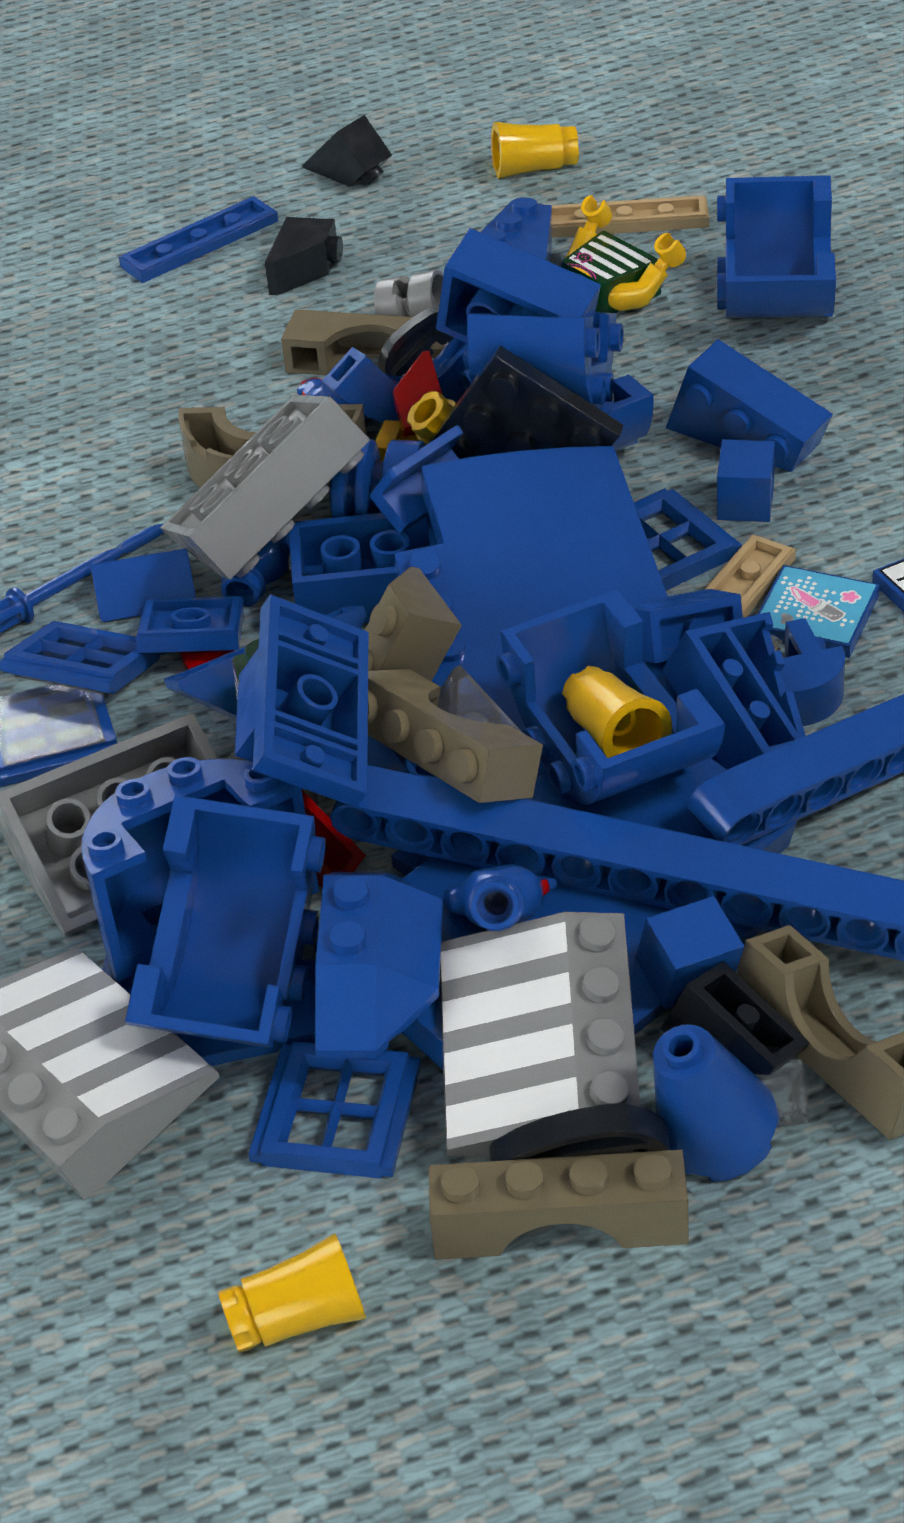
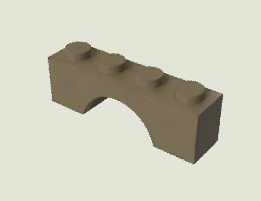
(322, 338)
(472, 756)
(798, 986)
(491, 1203)

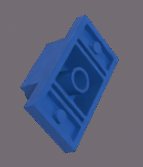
(306, 702)

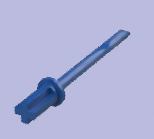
(19, 606)

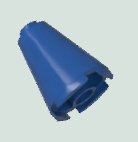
(711, 1104)

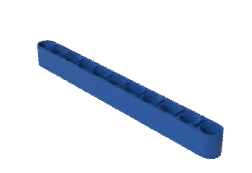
(630, 861)

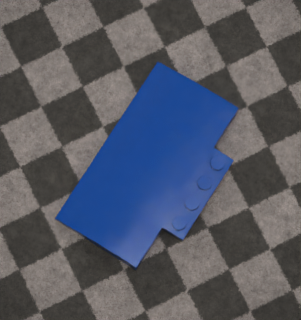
(525, 541)

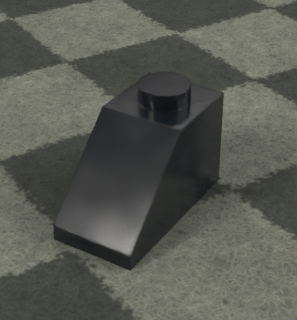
(351, 155)
(302, 253)
(738, 1020)

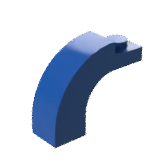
(362, 382)

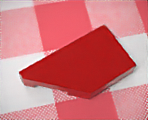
(417, 381)

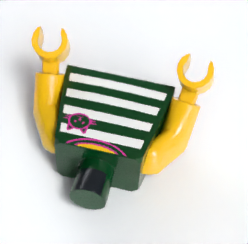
(625, 272)

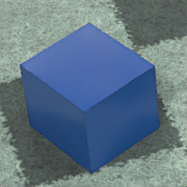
(745, 480)
(685, 945)

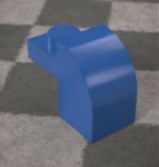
(812, 672)

